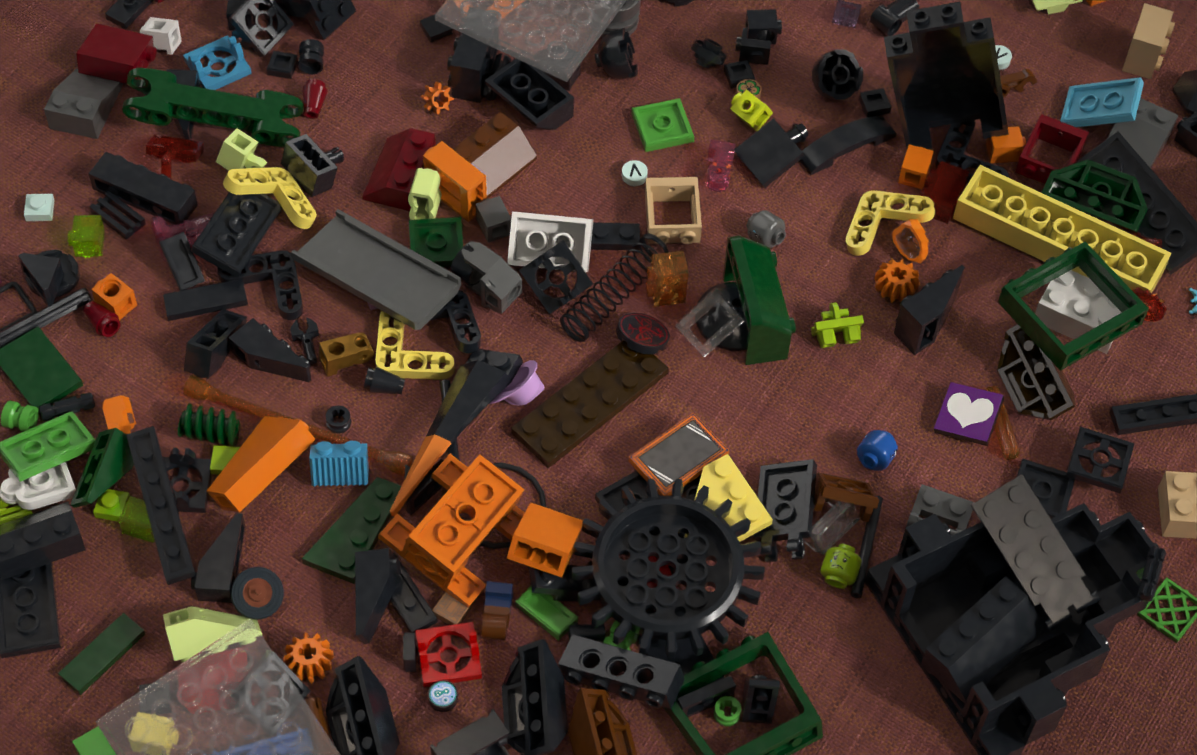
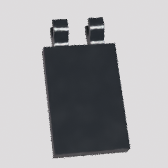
(788, 497)

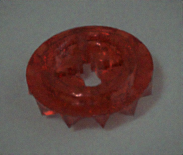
(1156, 306)

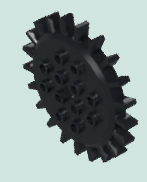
(707, 540)

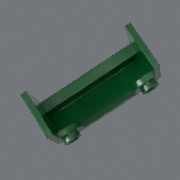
(761, 298)

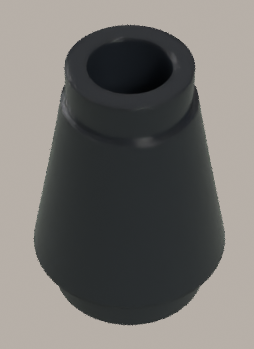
(382, 381)

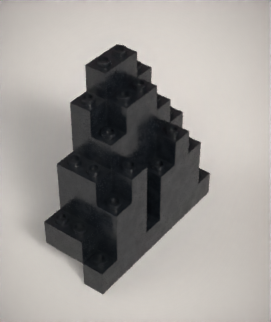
(945, 575)

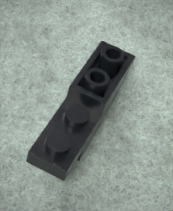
(561, 588)

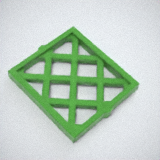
(1159, 625)

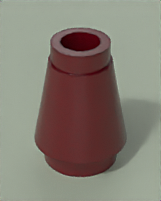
(313, 97)
(103, 320)

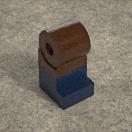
(497, 610)

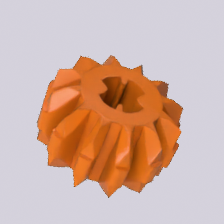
(896, 280)
(307, 647)

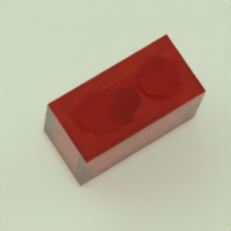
(945, 189)

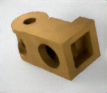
(344, 352)

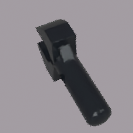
(306, 339)

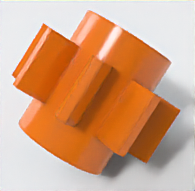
(432, 92)

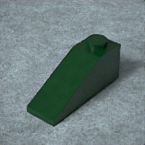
(106, 465)

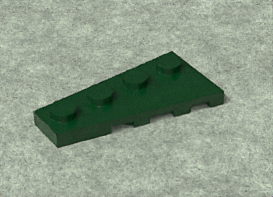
(354, 531)

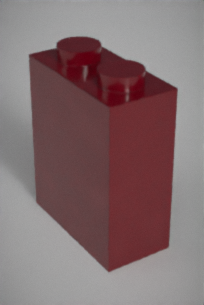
(114, 52)

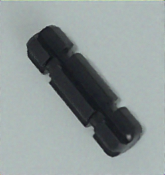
(67, 405)
(1151, 573)

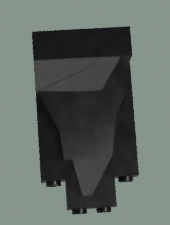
(945, 74)

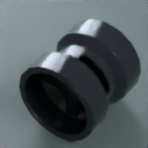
(311, 56)

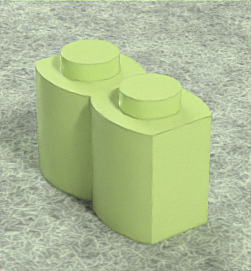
(424, 194)

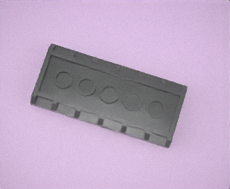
(379, 270)

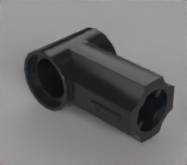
(890, 18)

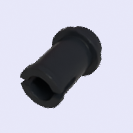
(798, 133)
(587, 631)

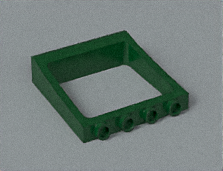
(781, 740)

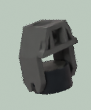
(487, 276)

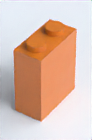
(545, 539)

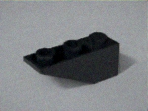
(264, 352)

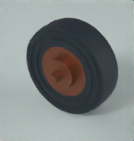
(257, 593)

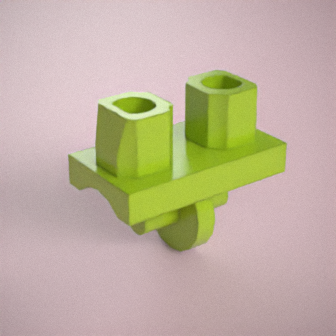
(826, 329)

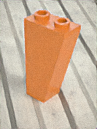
(259, 461)

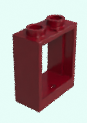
(1048, 131)

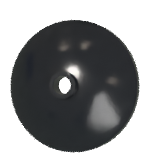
(718, 317)

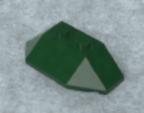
(1099, 193)

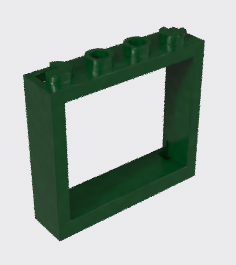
(1102, 276)

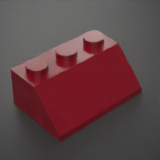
(397, 167)

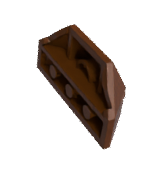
(599, 726)

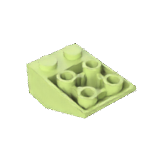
(197, 628)

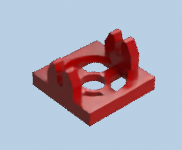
(471, 671)

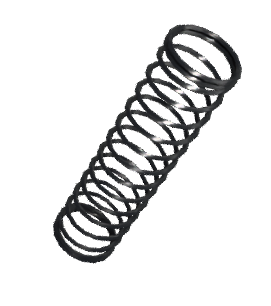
(575, 318)

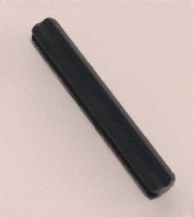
(45, 316)

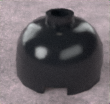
(616, 55)
(837, 75)

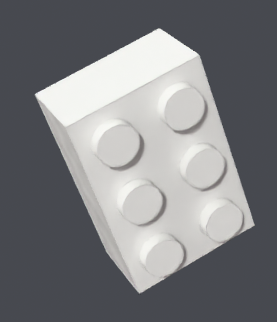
(537, 233)
(1075, 306)

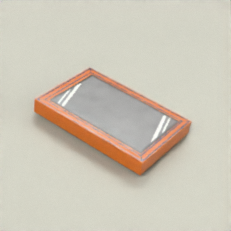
(678, 454)

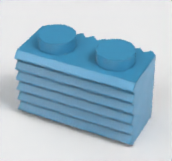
(339, 464)

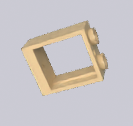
(673, 190)

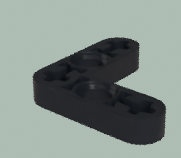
(956, 155)
(278, 274)
(461, 310)

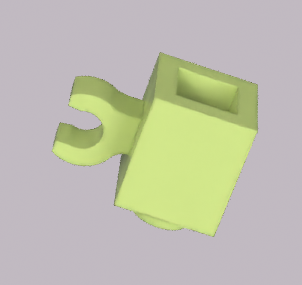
(239, 151)

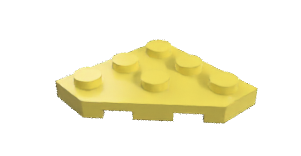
(728, 483)

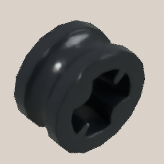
(338, 427)

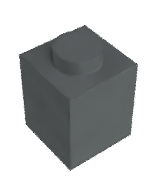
(493, 219)

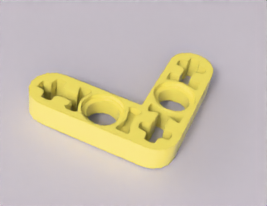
(274, 181)
(882, 209)
(401, 358)

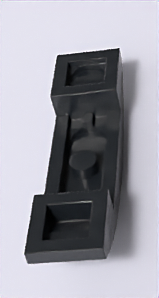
(845, 139)

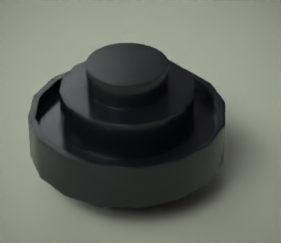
(708, 53)

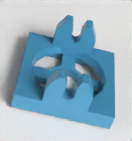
(226, 44)

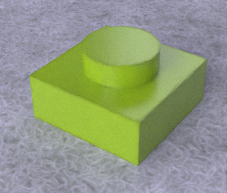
(111, 504)

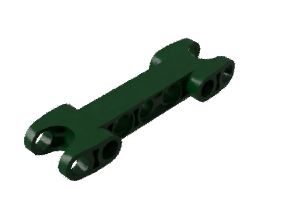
(170, 100)

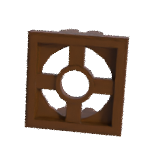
(847, 491)

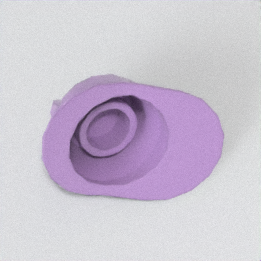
(524, 386)

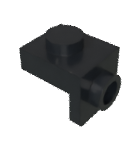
(753, 50)

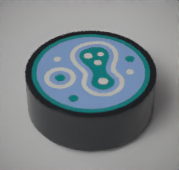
(443, 696)

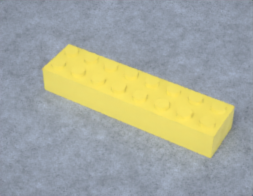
(1049, 227)

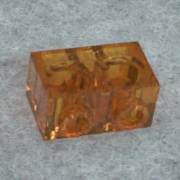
(667, 278)

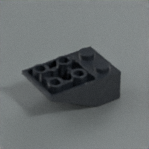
(925, 312)

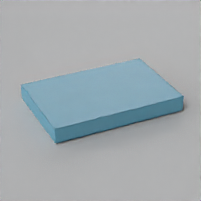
(1102, 102)

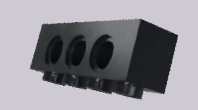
(612, 660)

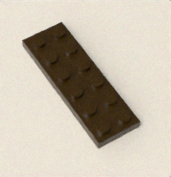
(588, 402)

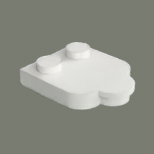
(39, 490)

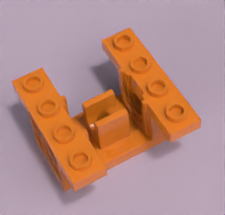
(444, 540)

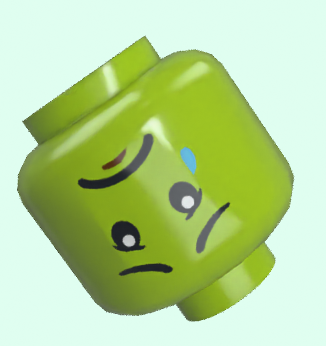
(841, 566)

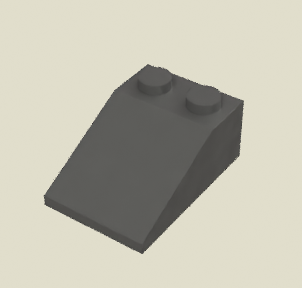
(81, 104)
(1148, 131)

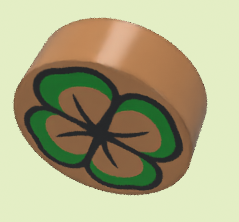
(751, 85)

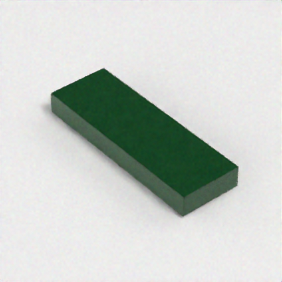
(101, 654)

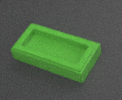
(547, 613)

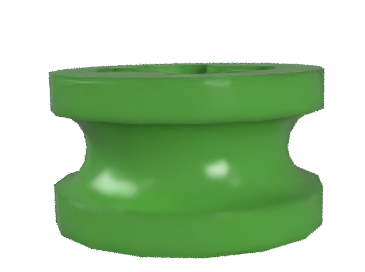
(735, 708)

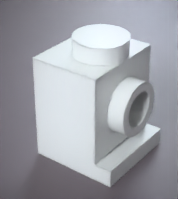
(164, 32)

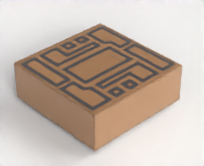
(450, 610)

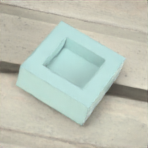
(39, 207)

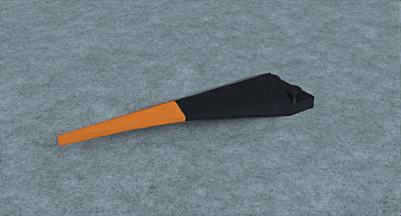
(471, 391)

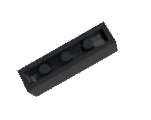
(143, 188)

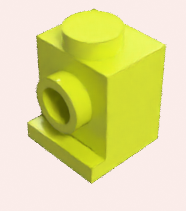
(755, 115)

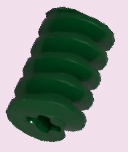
(209, 425)

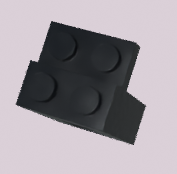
(322, 15)

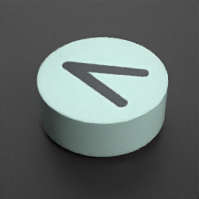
(1003, 56)
(634, 173)

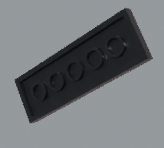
(1165, 215)

